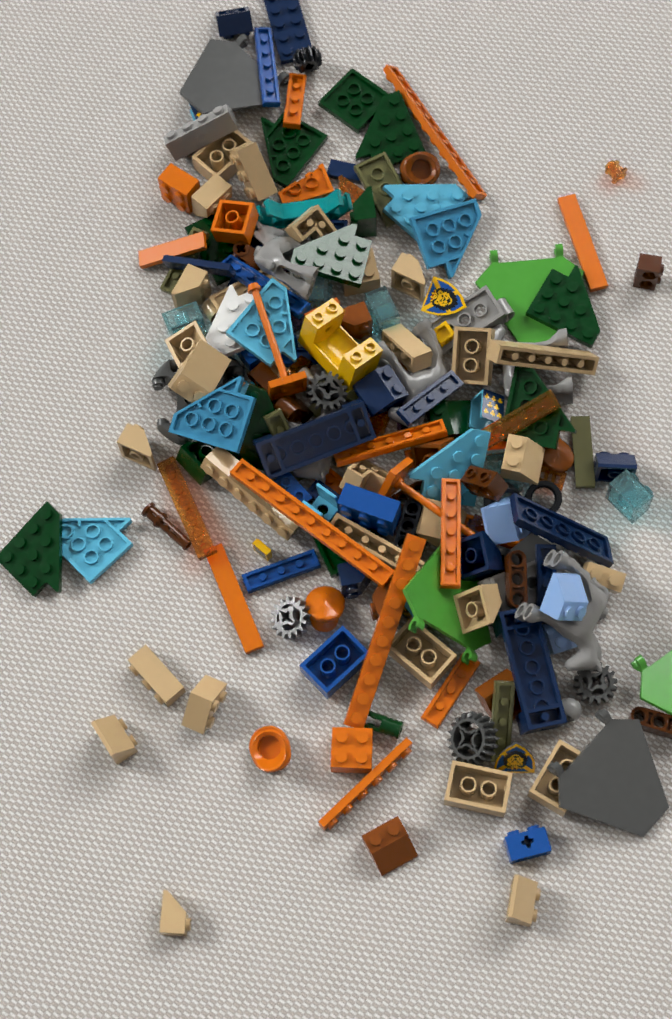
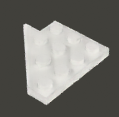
(227, 314)

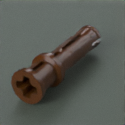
(159, 521)

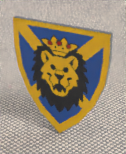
(442, 299)
(515, 759)

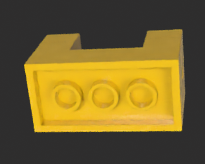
(335, 348)

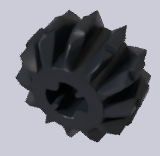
(307, 59)

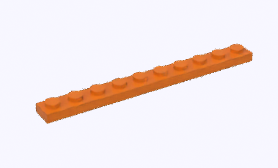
(437, 137)
(312, 523)
(384, 632)

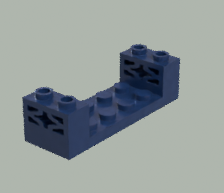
(314, 439)
(531, 673)

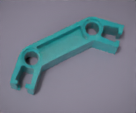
(282, 215)

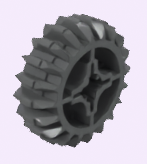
(480, 740)

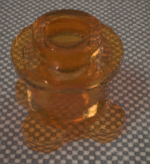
(615, 171)

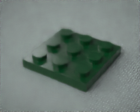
(353, 100)

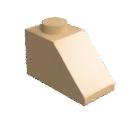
(173, 919)

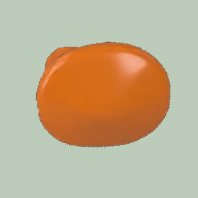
(325, 607)
(270, 749)

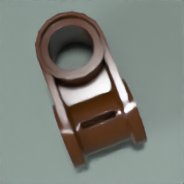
(245, 253)

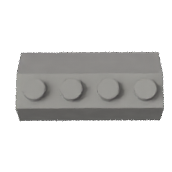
(200, 132)

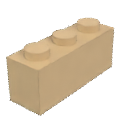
(407, 348)
(156, 676)

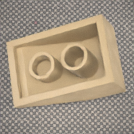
(199, 372)

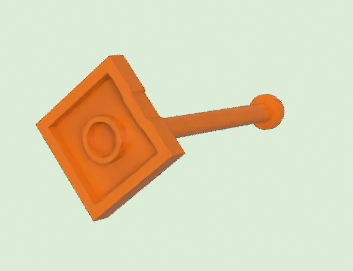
(286, 384)
(395, 481)

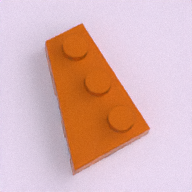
(312, 186)

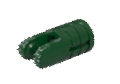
(388, 725)

